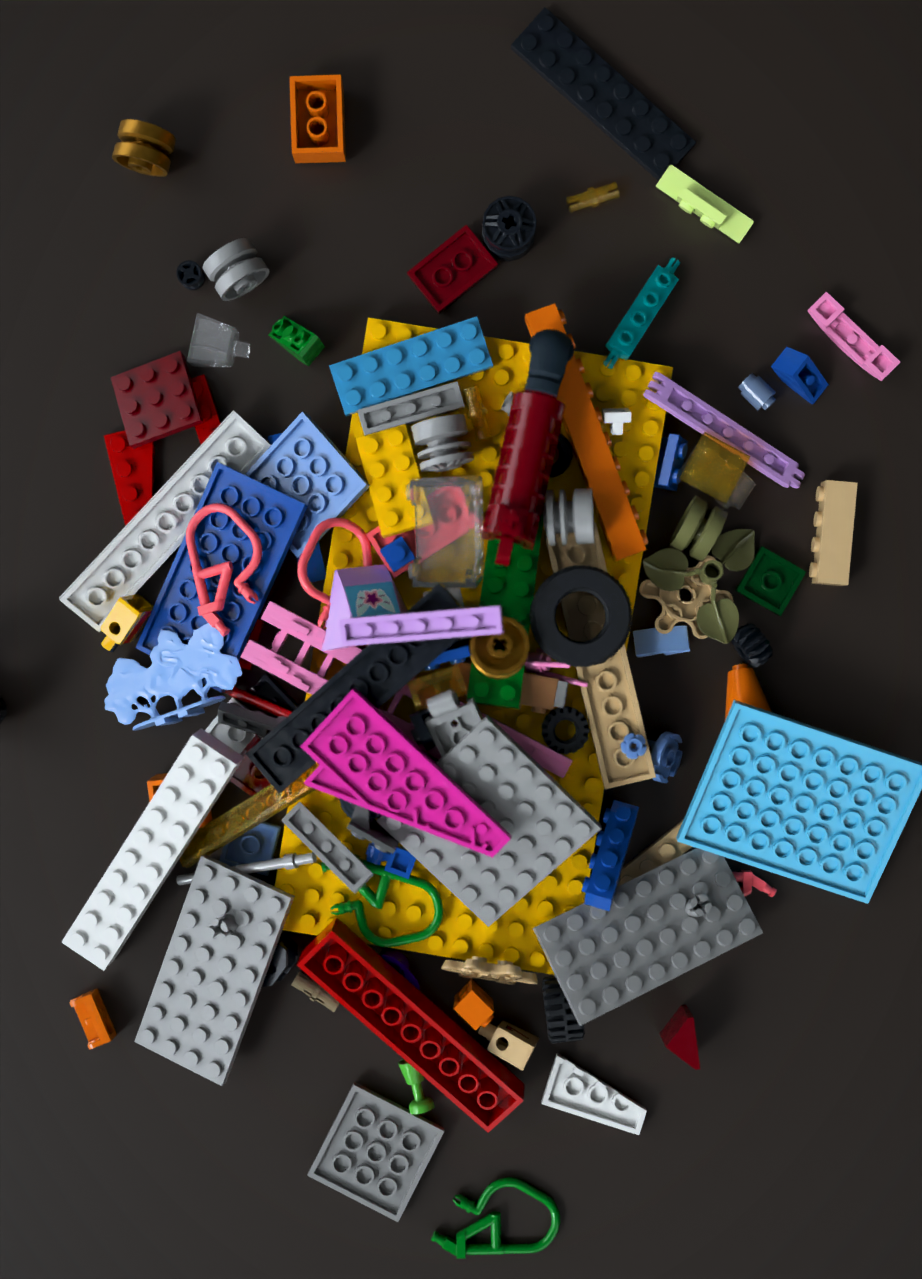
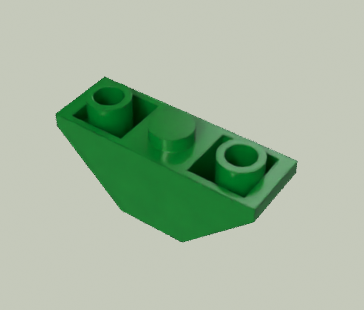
(297, 340)

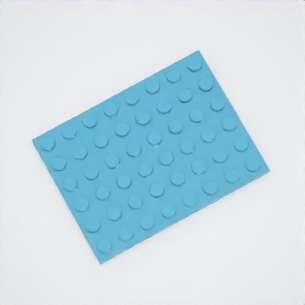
(801, 802)

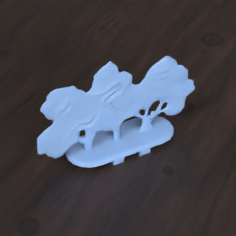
(173, 672)

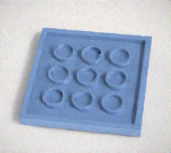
(312, 471)

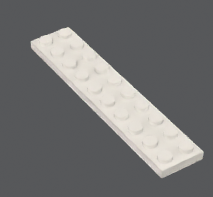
(160, 524)

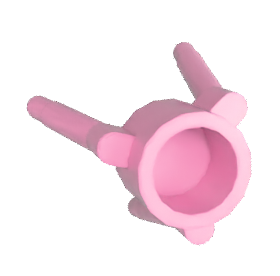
(540, 664)

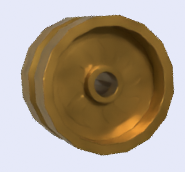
(144, 147)
(498, 663)

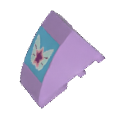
(360, 594)

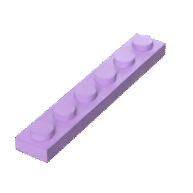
(421, 625)

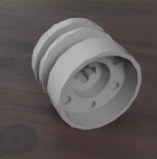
(442, 441)
(569, 516)

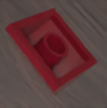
(680, 1037)

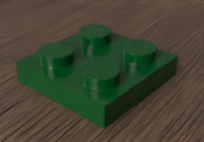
(770, 581)

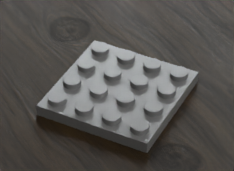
(376, 1152)

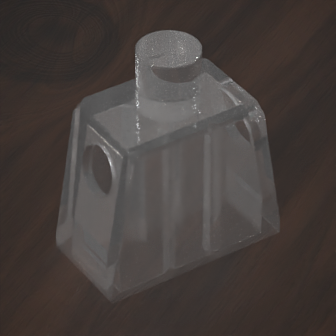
(215, 344)

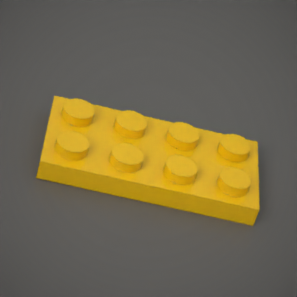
(388, 468)

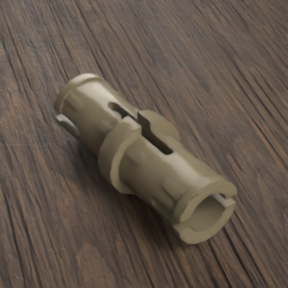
(314, 991)

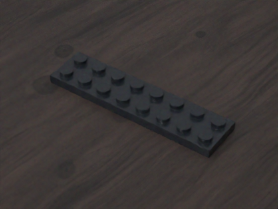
(602, 94)

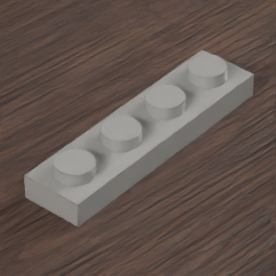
(411, 408)
(327, 847)

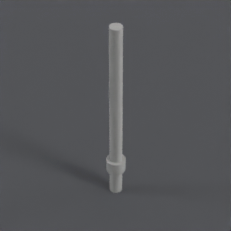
(288, 861)

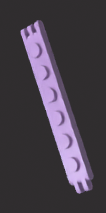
(707, 419)

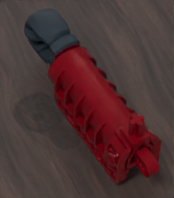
(528, 448)

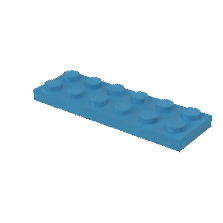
(411, 366)

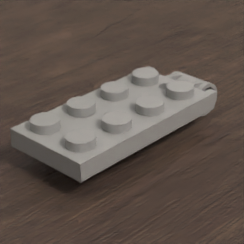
(446, 708)

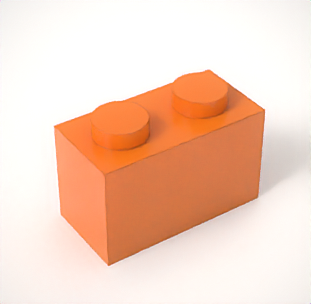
(474, 1005)

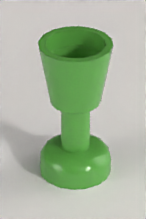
(412, 1077)

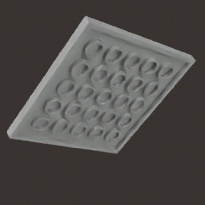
(524, 800)

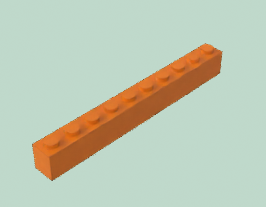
(592, 448)

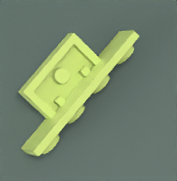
(704, 203)

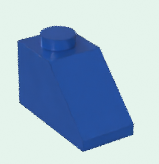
(800, 374)

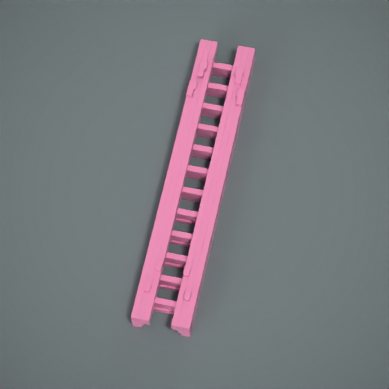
(310, 682)

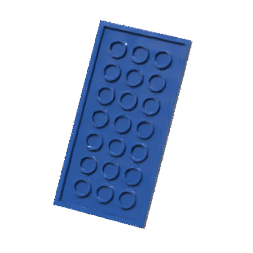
(220, 540)

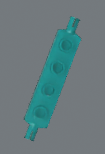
(641, 313)

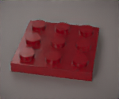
(156, 400)

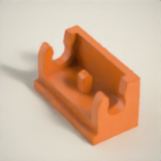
(94, 1018)

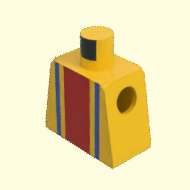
(125, 621)

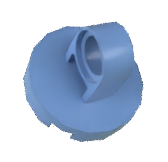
(665, 756)

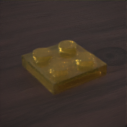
(714, 467)

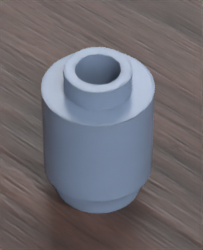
(757, 392)

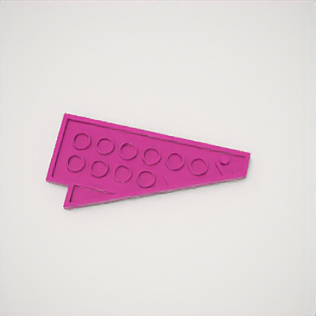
(382, 770)

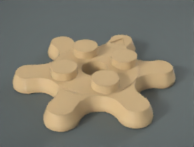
(681, 611)
(478, 968)

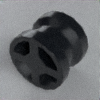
(186, 271)

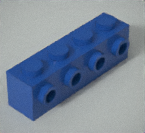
(611, 855)

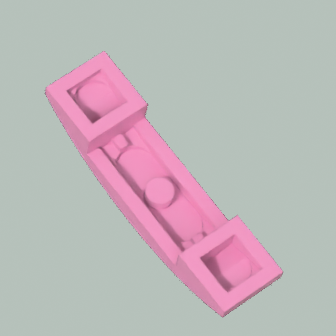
(851, 339)

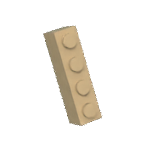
(833, 533)

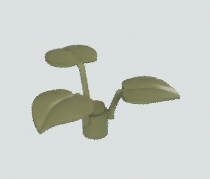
(668, 567)

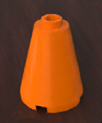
(744, 687)

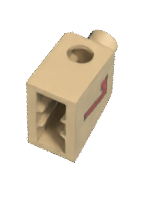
(519, 1045)

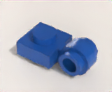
(399, 863)

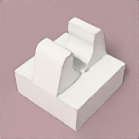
(616, 418)

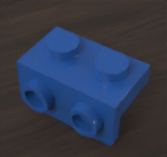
(670, 462)

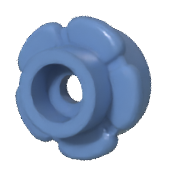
(640, 748)

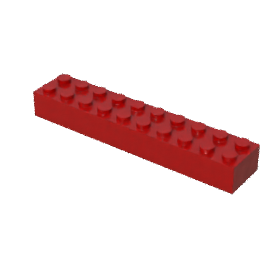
(412, 1025)

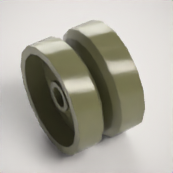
(700, 529)

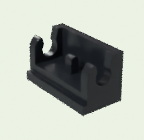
(272, 691)

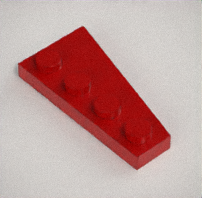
(131, 473)

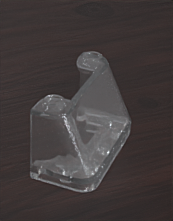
(447, 531)

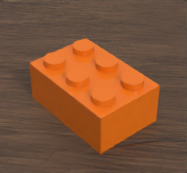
(317, 119)

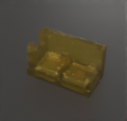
(434, 684)

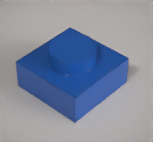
(397, 554)

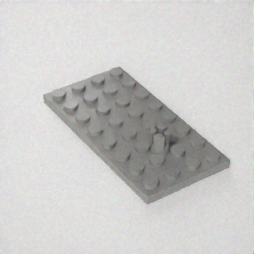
(650, 936)
(214, 969)

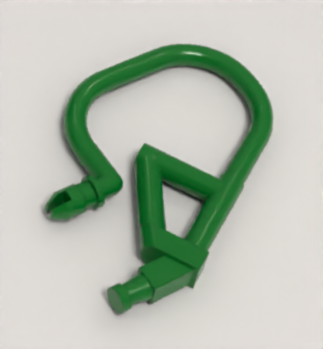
(377, 901)
(460, 1249)

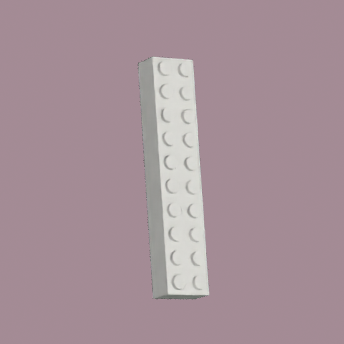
(152, 848)

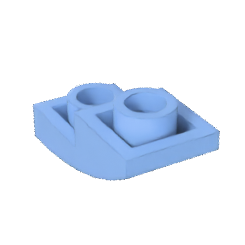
(652, 642)

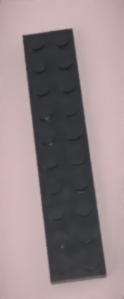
(374, 672)

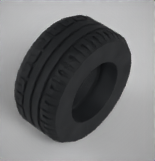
(617, 616)

